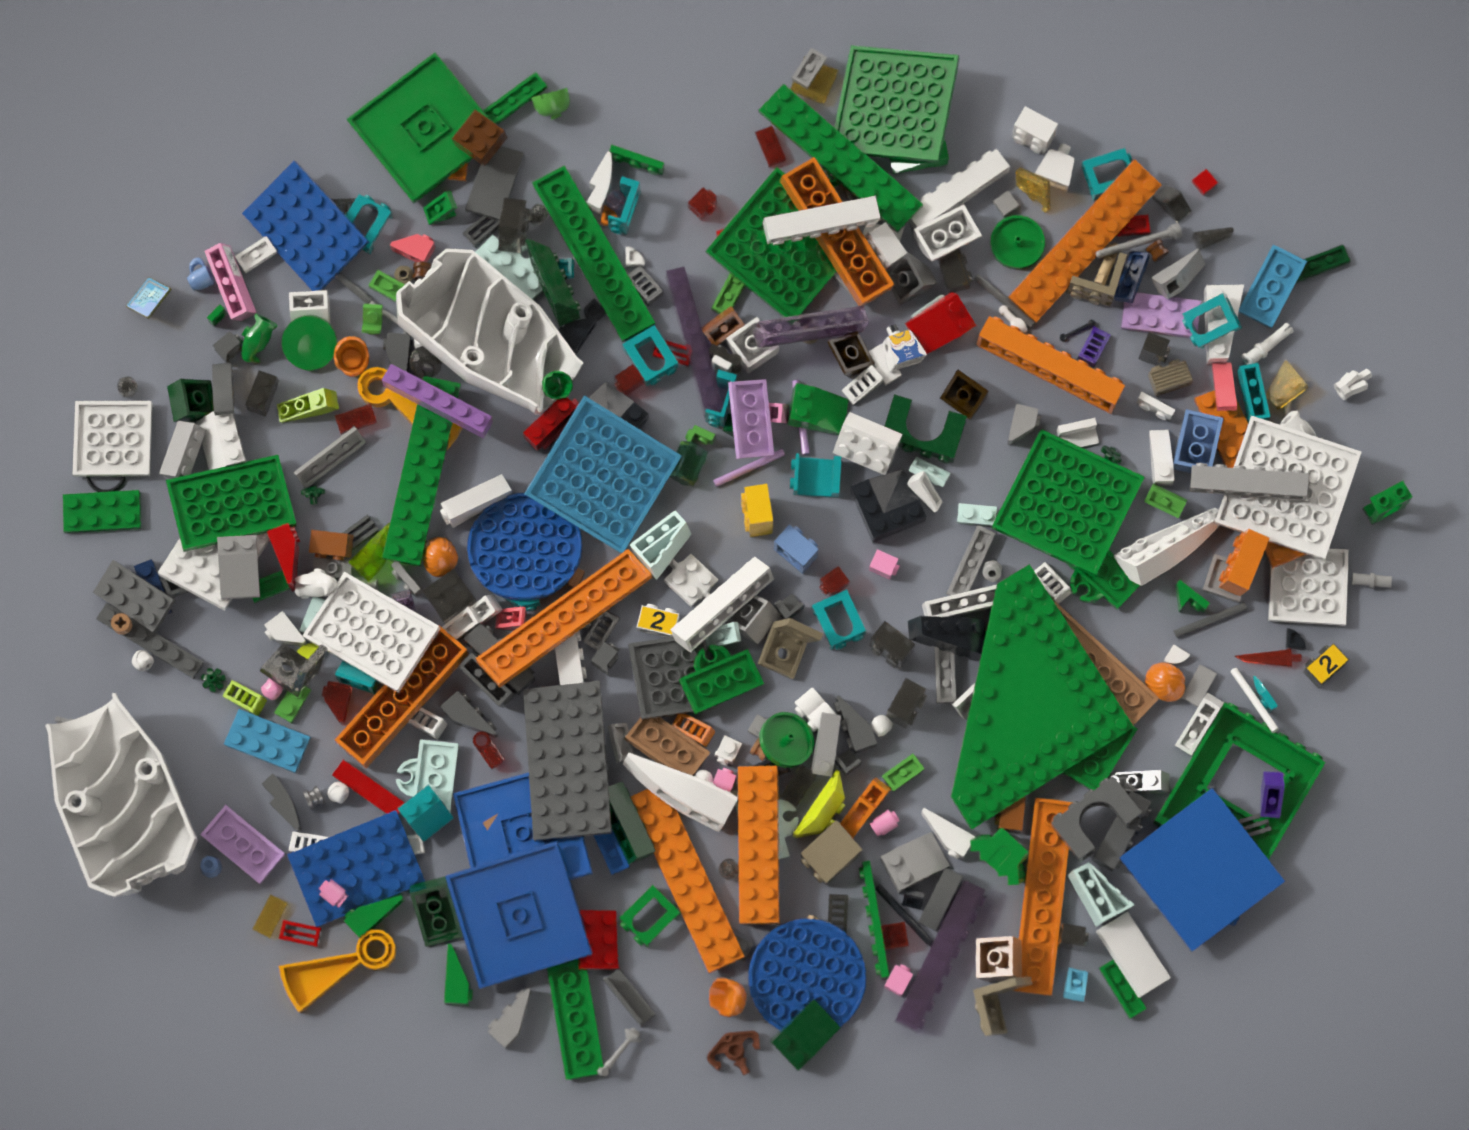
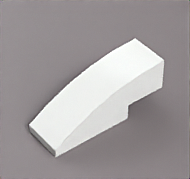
(601, 184)
(473, 615)

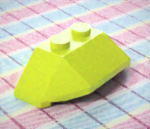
(823, 809)

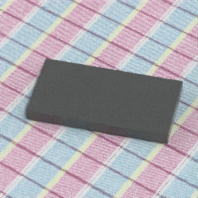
(494, 183)

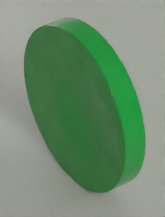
(1017, 242)
(309, 342)
(786, 739)

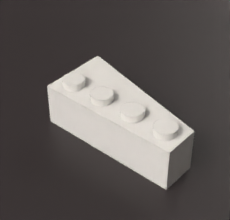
(1219, 349)

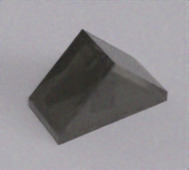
(1172, 202)

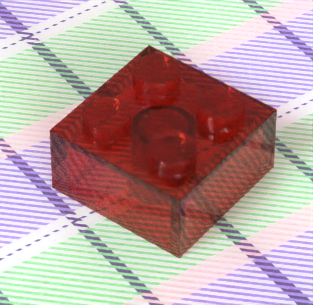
(894, 936)

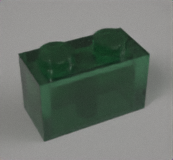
(690, 463)

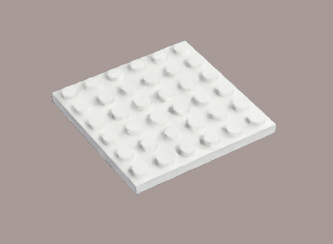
(1291, 522)

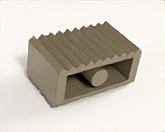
(1170, 377)

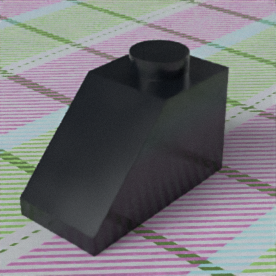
(577, 332)

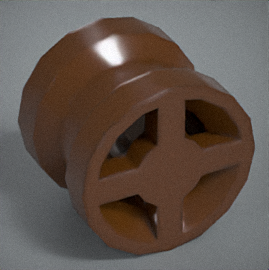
(1157, 250)
(421, 269)

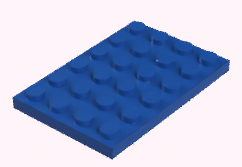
(305, 227)
(365, 861)

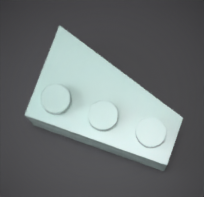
(661, 543)
(1098, 895)

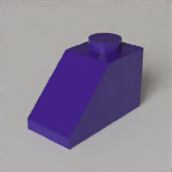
(1272, 794)

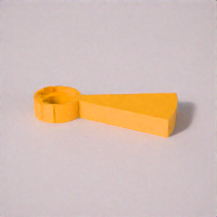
(402, 404)
(313, 978)

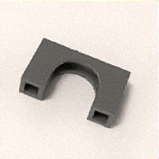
(1109, 795)

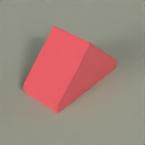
(511, 618)

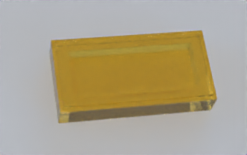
(270, 916)

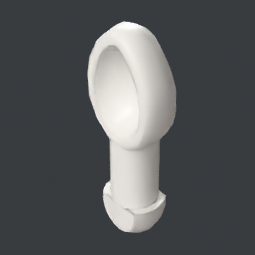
(1018, 322)

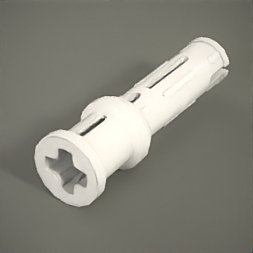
(1260, 350)

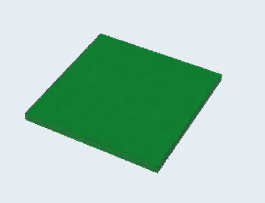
(414, 126)

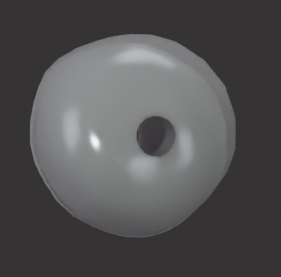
(992, 570)

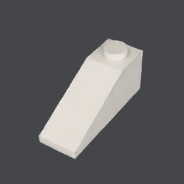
(1161, 458)
(1199, 723)
(951, 836)

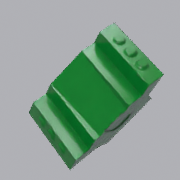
(1002, 854)

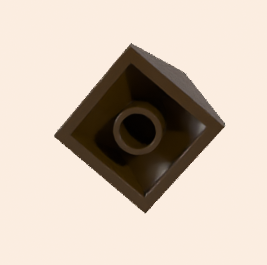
(851, 354)
(964, 394)

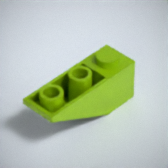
(308, 405)

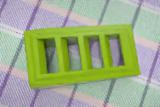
(254, 705)

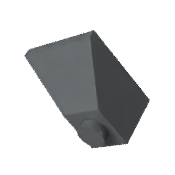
(910, 278)

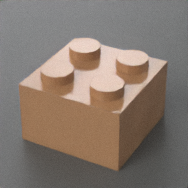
(998, 958)

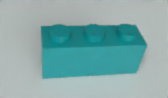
(1253, 392)

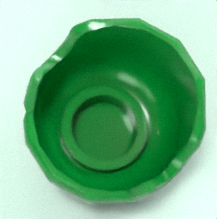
(557, 385)

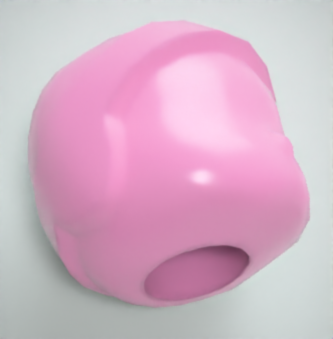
(271, 689)

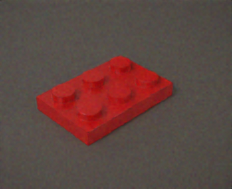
(602, 936)

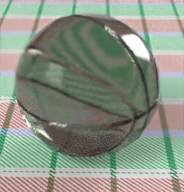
(424, 363)

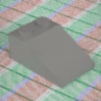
(238, 567)
(914, 862)

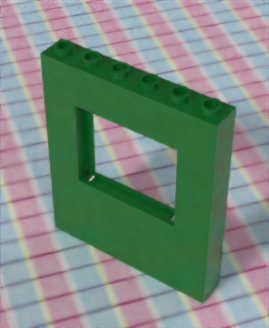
(1275, 749)

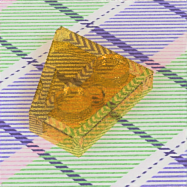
(1035, 187)
(1285, 386)

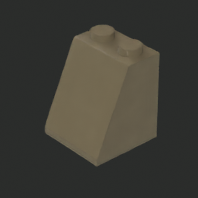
(830, 853)

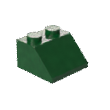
(190, 399)

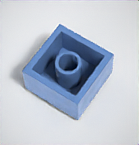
(796, 548)

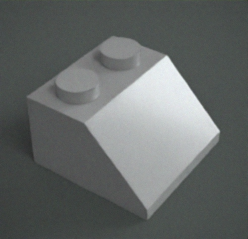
(755, 618)

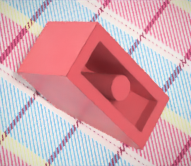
(414, 247)

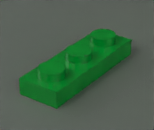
(637, 160)
(1122, 989)

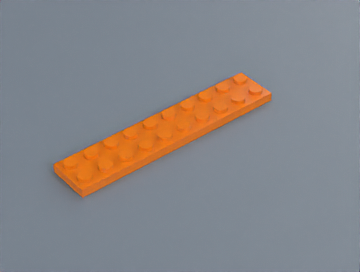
(1084, 239)
(1228, 447)
(563, 618)
(688, 882)
(1043, 898)

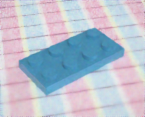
(1272, 286)
(267, 741)

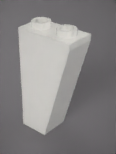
(474, 501)

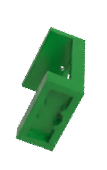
(1387, 502)
(647, 937)

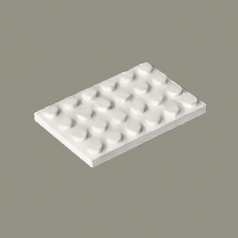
(199, 570)
(371, 632)

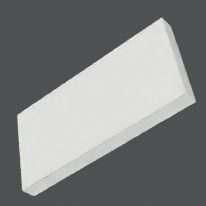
(1133, 954)

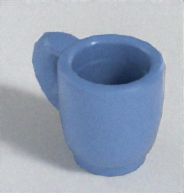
(201, 277)

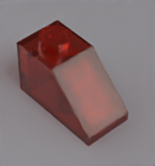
(337, 698)

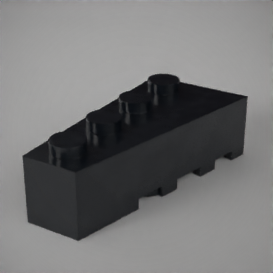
(951, 634)

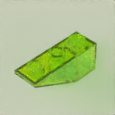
(369, 558)

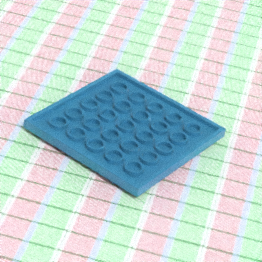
(603, 474)

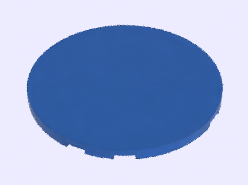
(523, 549)
(803, 964)

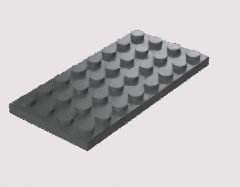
(567, 761)

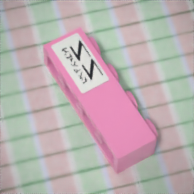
(230, 282)

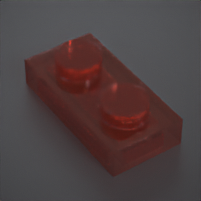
(770, 146)
(355, 418)

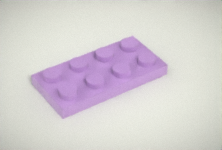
(1158, 315)
(751, 419)
(242, 844)

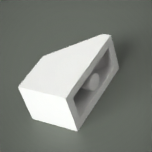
(283, 631)

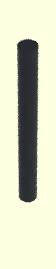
(904, 915)

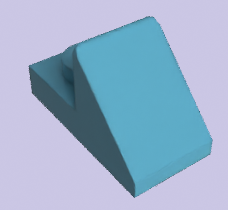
(1075, 984)

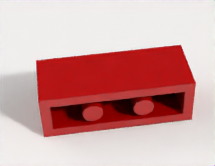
(549, 423)

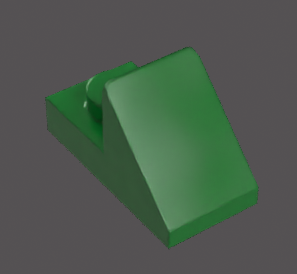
(440, 208)
(1185, 594)

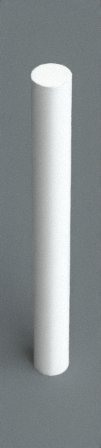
(1254, 700)

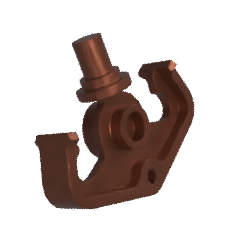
(732, 1046)

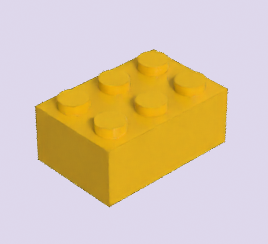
(757, 510)

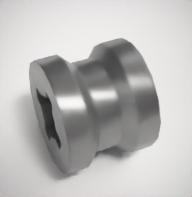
(314, 797)

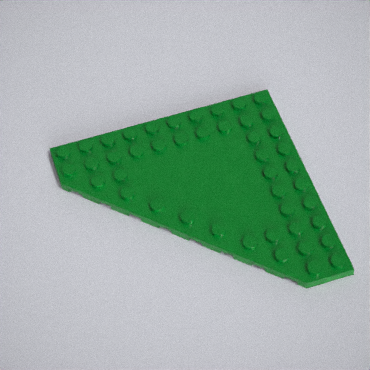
(1032, 703)

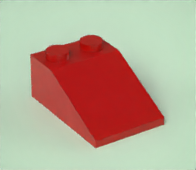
(941, 323)
(284, 541)

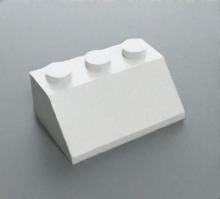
(946, 233)
(221, 441)

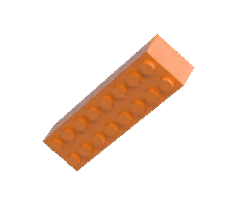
(846, 249)
(1050, 364)
(390, 711)
(758, 845)

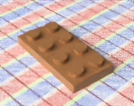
(667, 745)

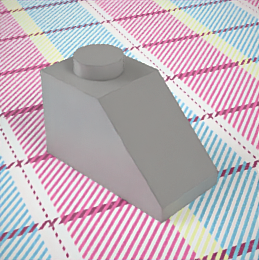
(1023, 422)

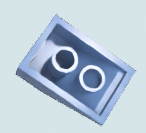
(1197, 440)

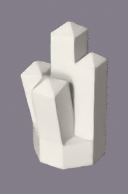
(1352, 383)

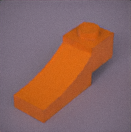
(864, 806)

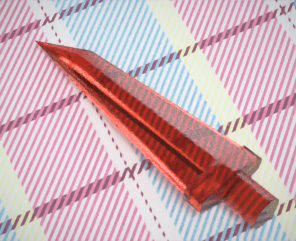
(1278, 658)

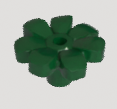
(1111, 455)
(312, 493)
(213, 679)

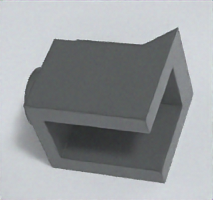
(228, 346)
(605, 657)

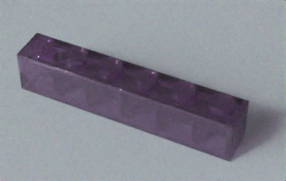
(810, 326)

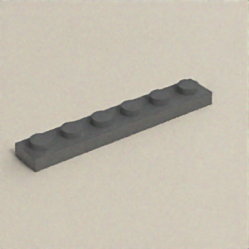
(155, 644)

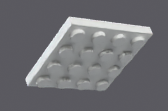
(112, 438)
(1310, 590)

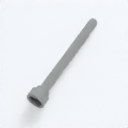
(1173, 232)

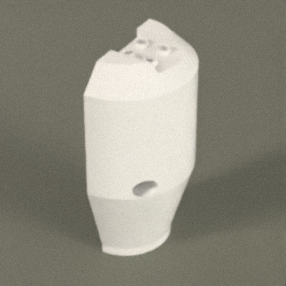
(485, 329)
(130, 808)

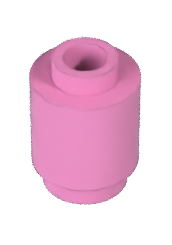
(884, 823)
(333, 893)

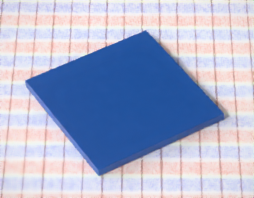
(511, 828)
(1202, 869)
(518, 914)

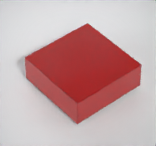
(1204, 182)

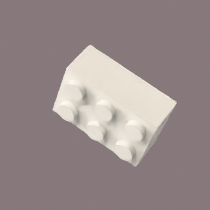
(867, 443)

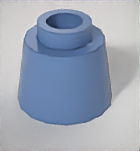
(210, 866)

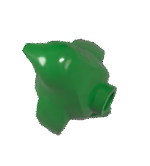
(257, 338)

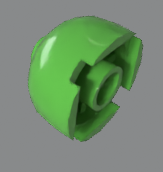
(552, 103)

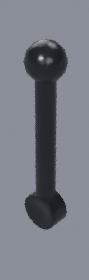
(1063, 337)

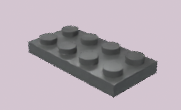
(134, 596)

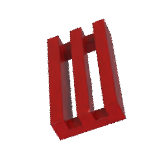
(675, 345)
(283, 930)

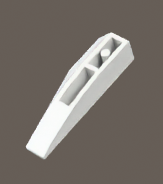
(1165, 548)
(684, 792)

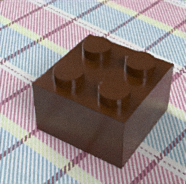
(479, 138)

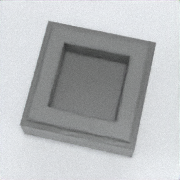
(1005, 203)

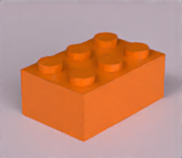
(1243, 562)

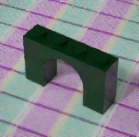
(942, 447)

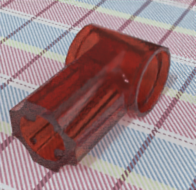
(488, 751)

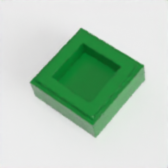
(216, 315)

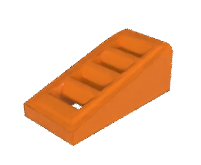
(707, 736)

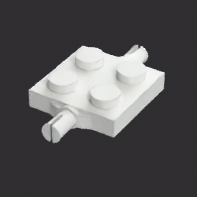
(690, 580)

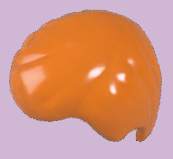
(351, 356)
(439, 556)
(1165, 681)
(727, 997)

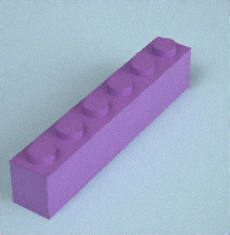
(437, 401)

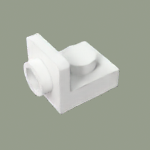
(727, 751)

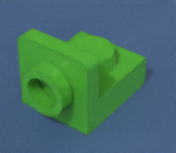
(372, 319)
(704, 436)

